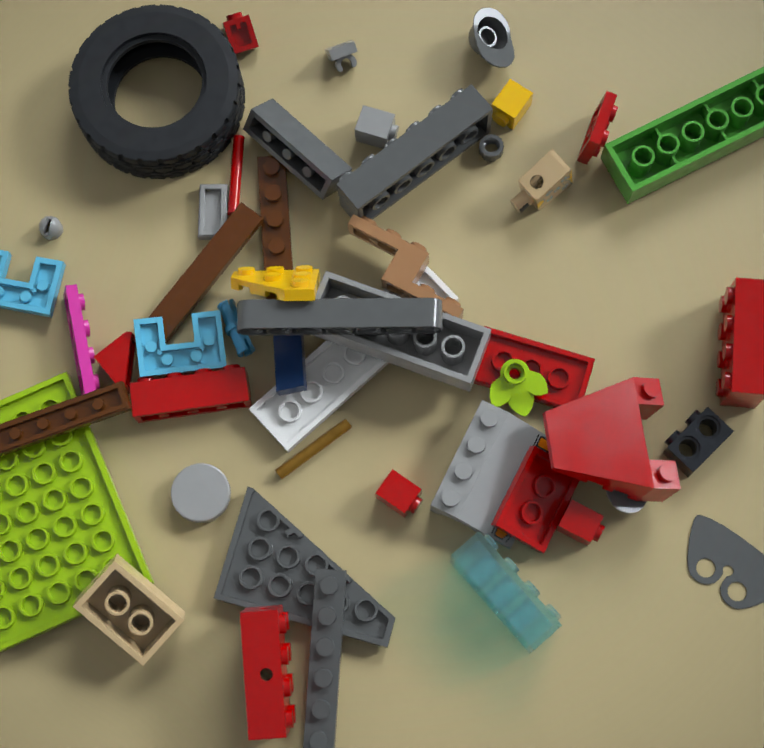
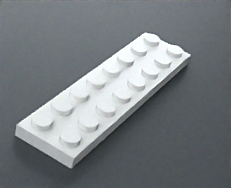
(332, 378)

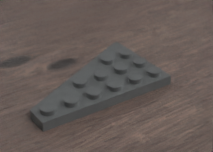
(277, 565)

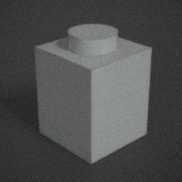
(375, 127)

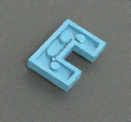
(39, 294)
(159, 359)

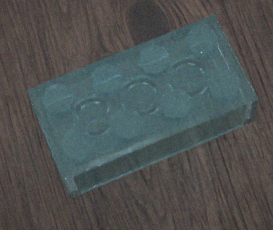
(505, 591)

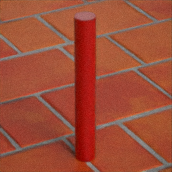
(236, 173)

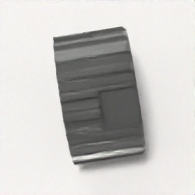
(491, 156)

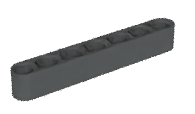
(340, 316)

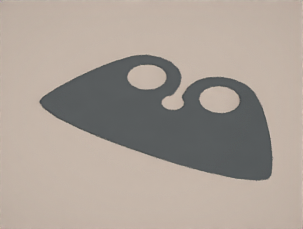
(724, 548)

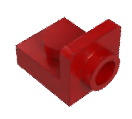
(240, 32)

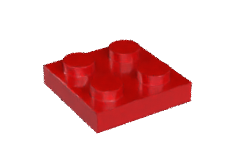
(597, 131)

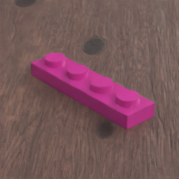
(79, 330)

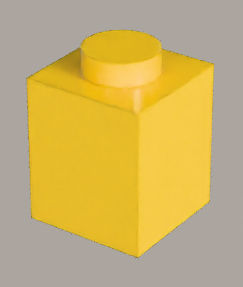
(511, 104)

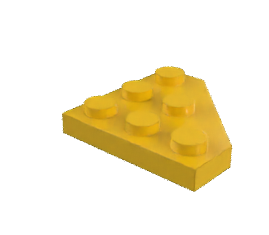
(286, 284)

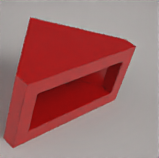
(119, 358)

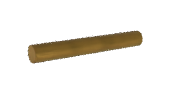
(314, 448)

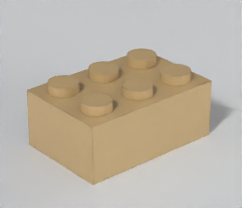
(129, 609)

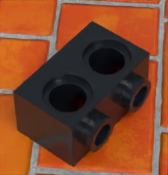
(701, 445)

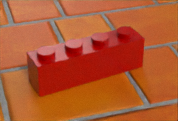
(190, 394)

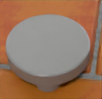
(200, 493)

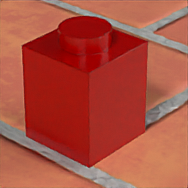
(399, 494)
(581, 523)

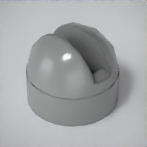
(55, 228)

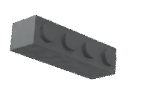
(296, 147)

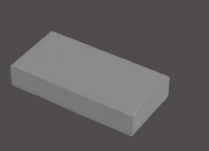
(212, 209)

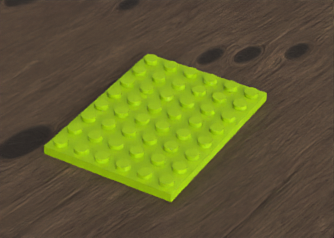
(55, 521)

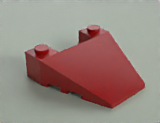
(605, 441)

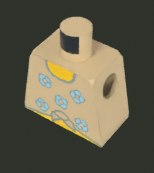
(548, 173)

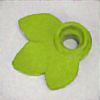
(517, 392)

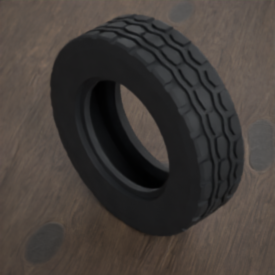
(147, 35)

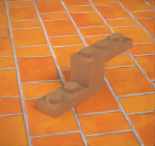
(406, 266)

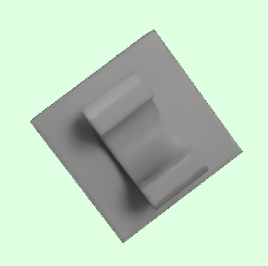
(341, 52)

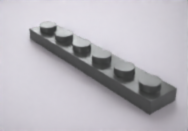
(325, 658)

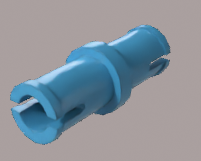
(241, 342)

